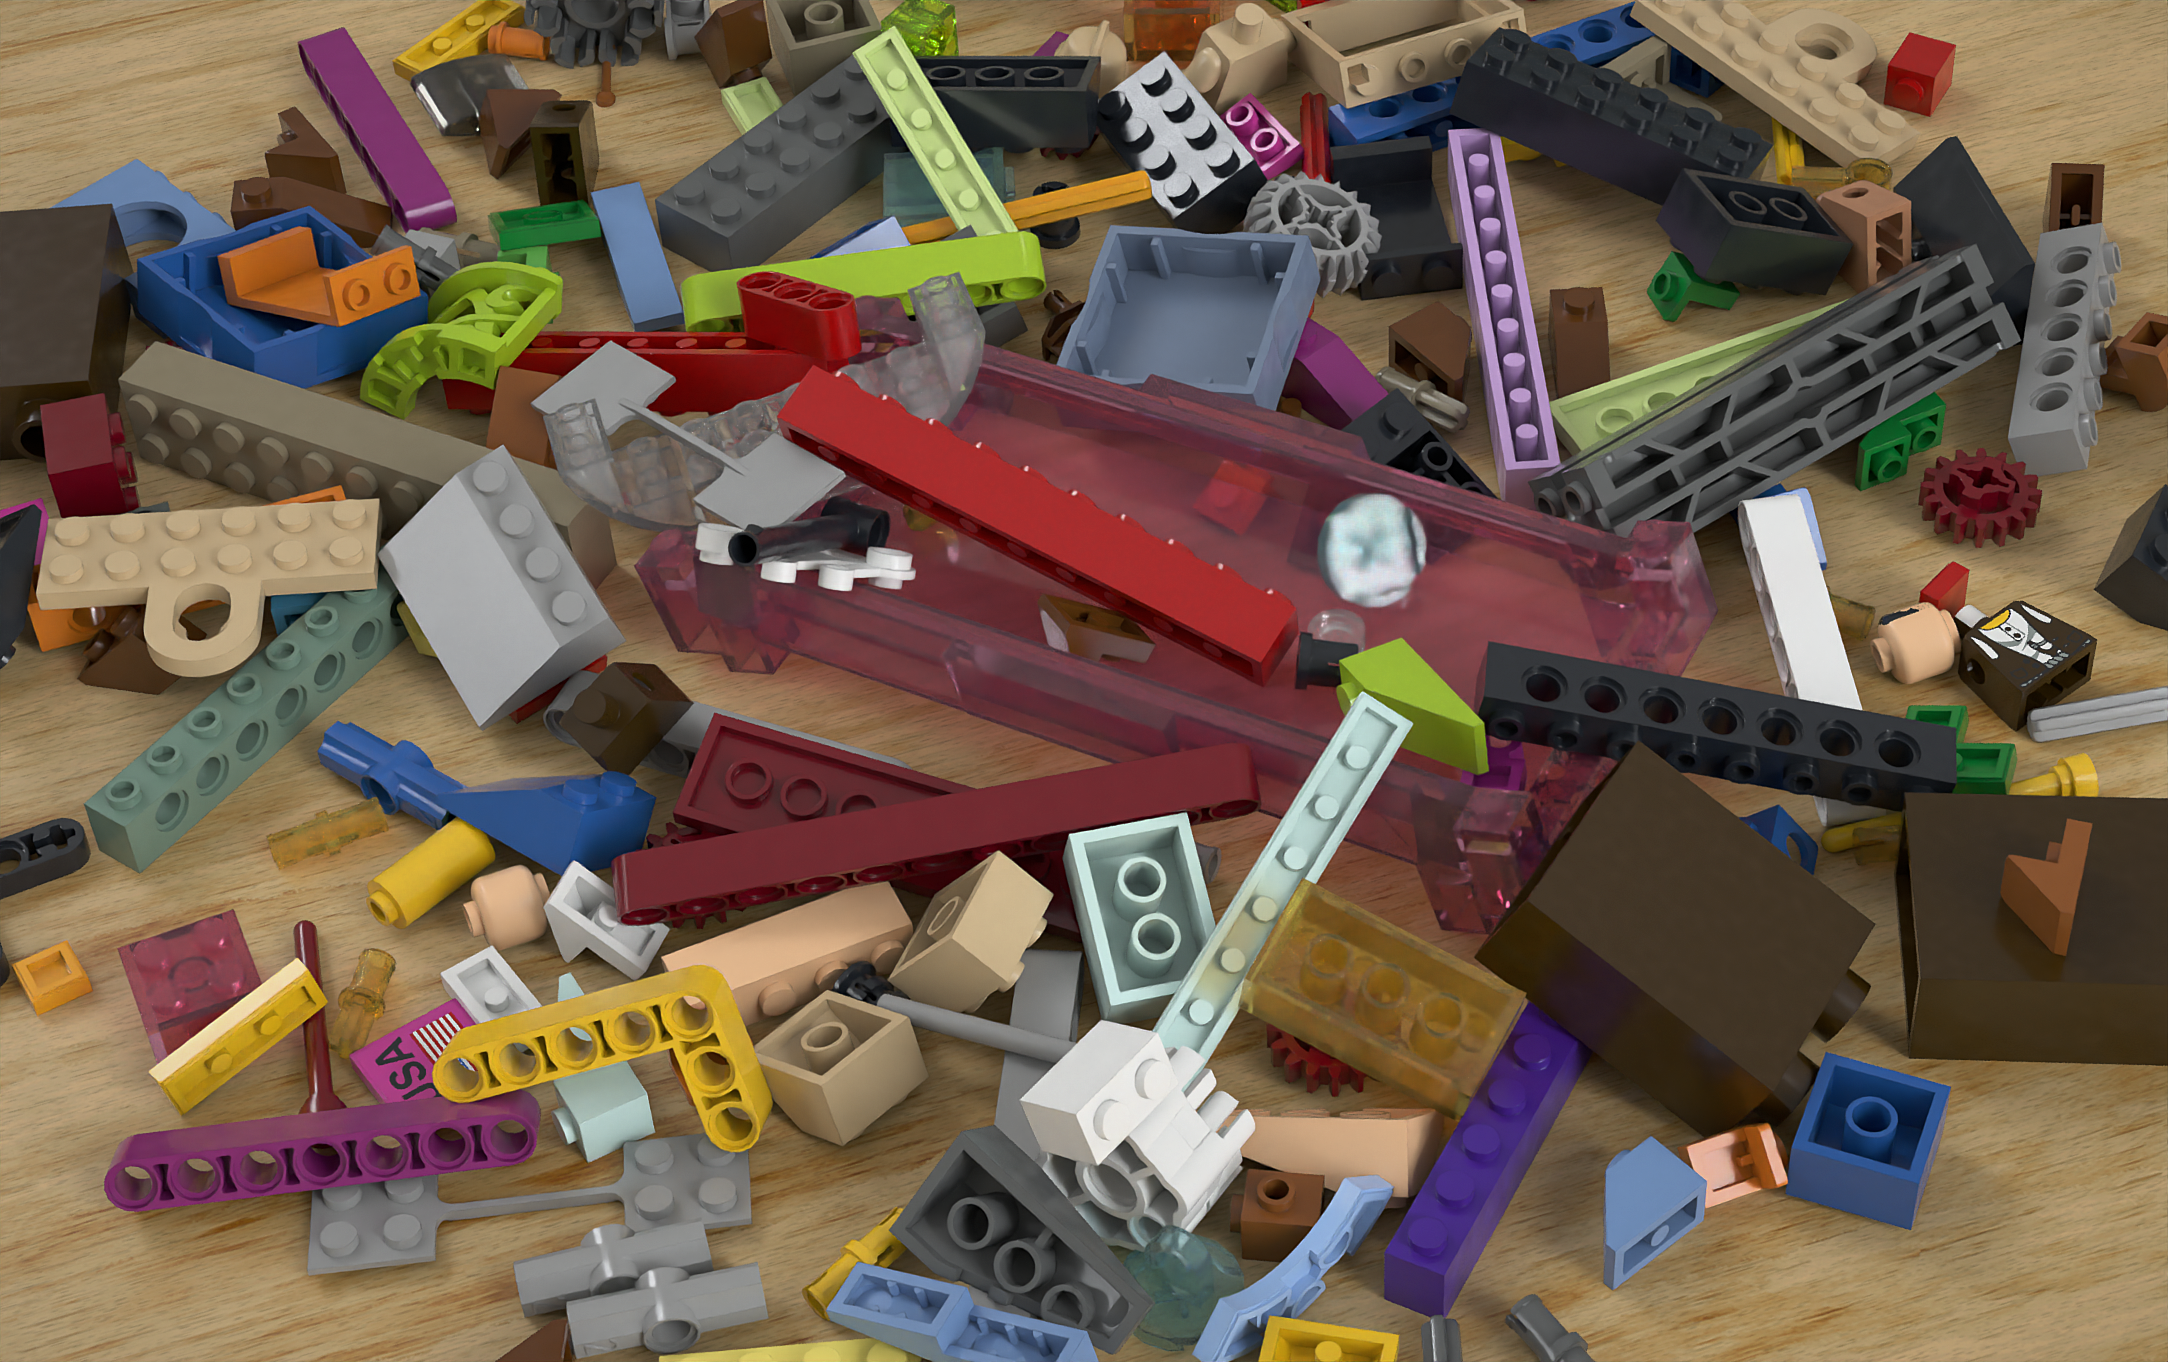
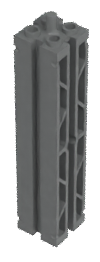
(1787, 401)

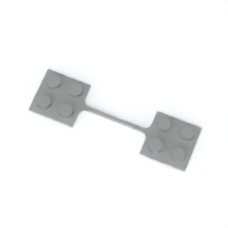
(760, 489)
(399, 1218)

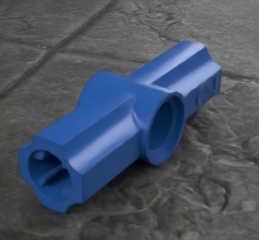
(395, 774)

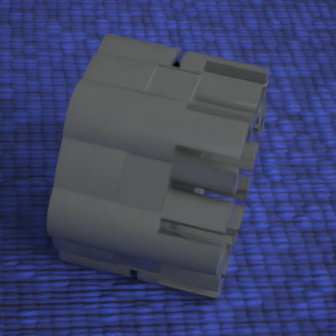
(594, 24)

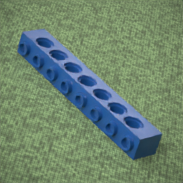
(1427, 108)

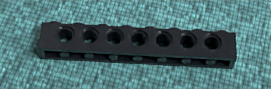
(1712, 728)

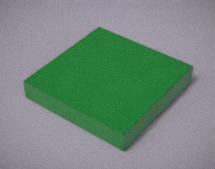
(543, 225)

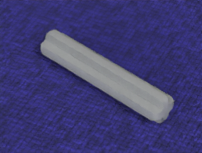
(2098, 714)

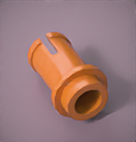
(517, 42)

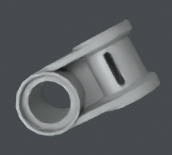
(682, 23)

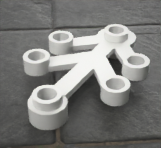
(837, 568)

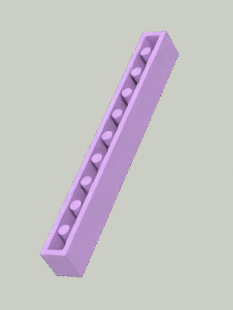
(1501, 314)

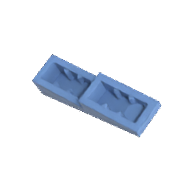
(637, 258)
(944, 1324)

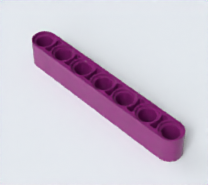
(377, 131)
(302, 1169)

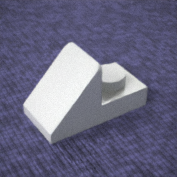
(586, 916)

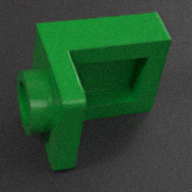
(1678, 284)

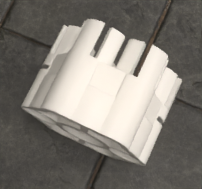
(1165, 1168)

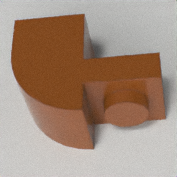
(2141, 363)

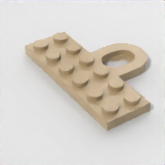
(1770, 70)
(209, 555)

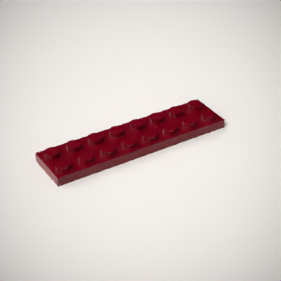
(767, 778)

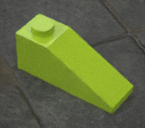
(1409, 686)

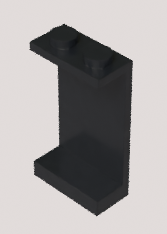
(1414, 242)

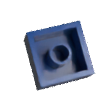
(1867, 1140)

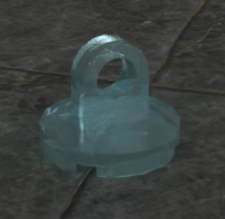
(1371, 550)
(1185, 1280)

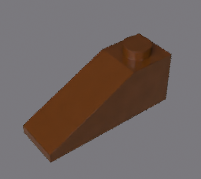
(269, 197)

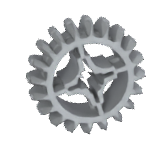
(1332, 218)

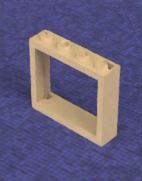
(1399, 65)

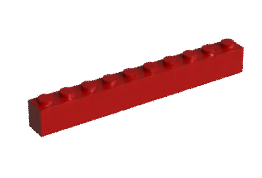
(1042, 525)

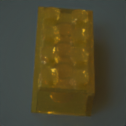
(1381, 999)

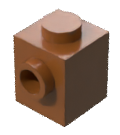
(1276, 1212)

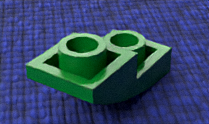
(1887, 447)

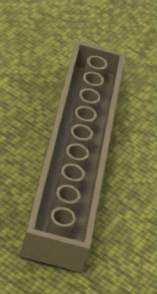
(295, 442)

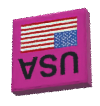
(403, 1061)

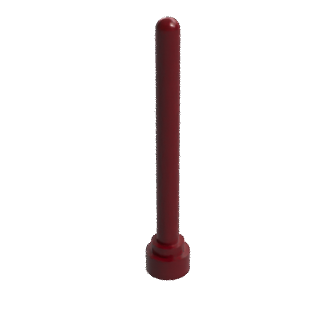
(315, 1032)

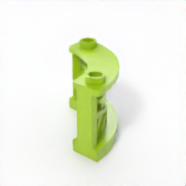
(465, 332)

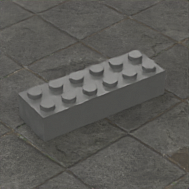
(780, 175)

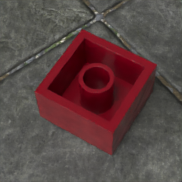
(86, 460)

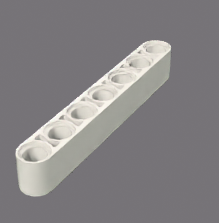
(1799, 618)

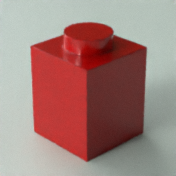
(1919, 74)

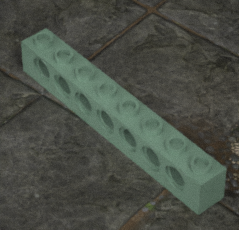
(245, 722)

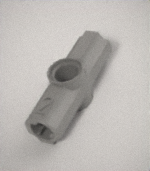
(609, 1262)
(666, 1310)

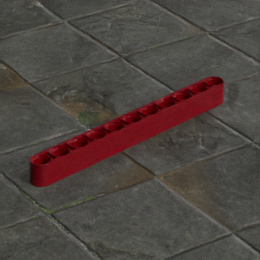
(928, 834)

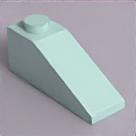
(602, 1104)

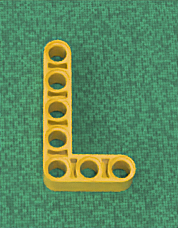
(619, 1039)

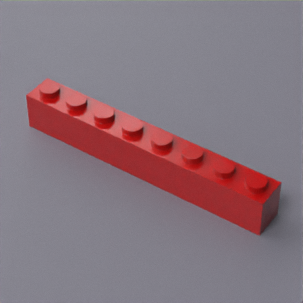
(709, 367)

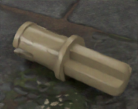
(1432, 404)

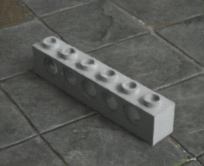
(2064, 350)

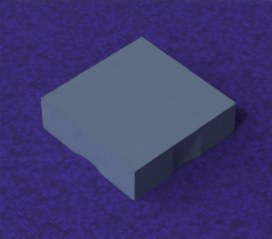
(1195, 310)

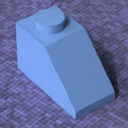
(1647, 1207)

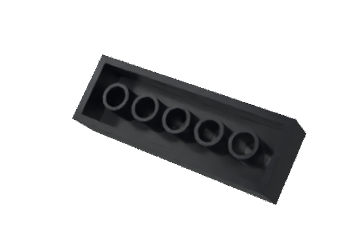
(1597, 118)

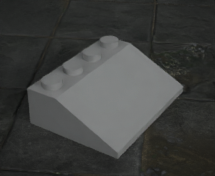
(498, 589)

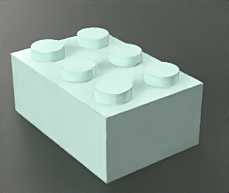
(1138, 912)

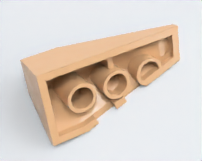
(1375, 1141)

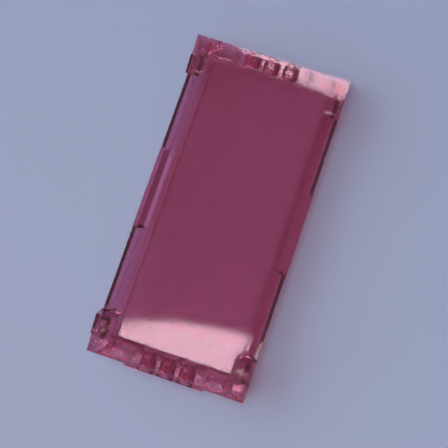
(1242, 494)

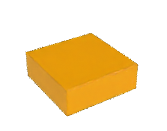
(52, 977)

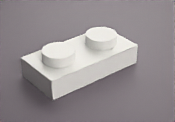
(488, 988)

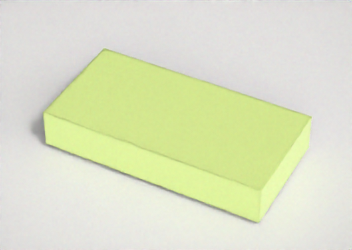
(750, 103)

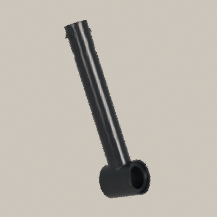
(841, 526)

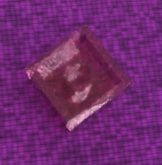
(188, 978)

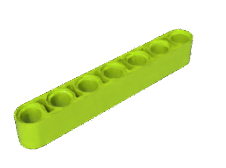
(991, 266)

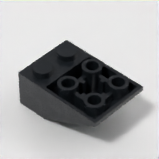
(1405, 440)
(2138, 565)

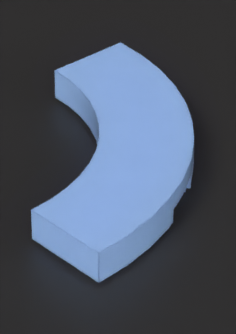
(1296, 1281)

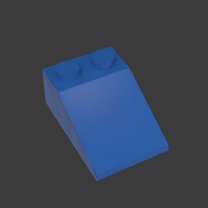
(559, 816)

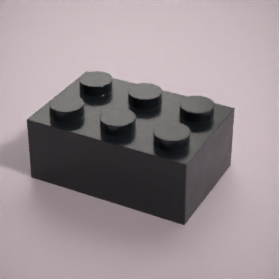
(1753, 233)

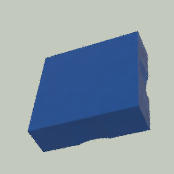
(187, 301)

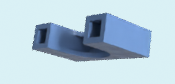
(149, 210)

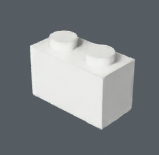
(1099, 1092)

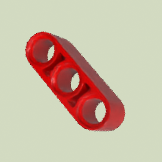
(799, 315)

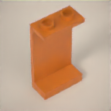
(285, 279)

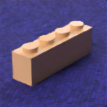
(802, 950)

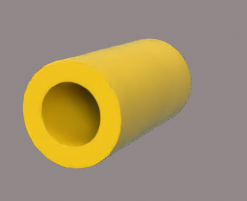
(429, 873)

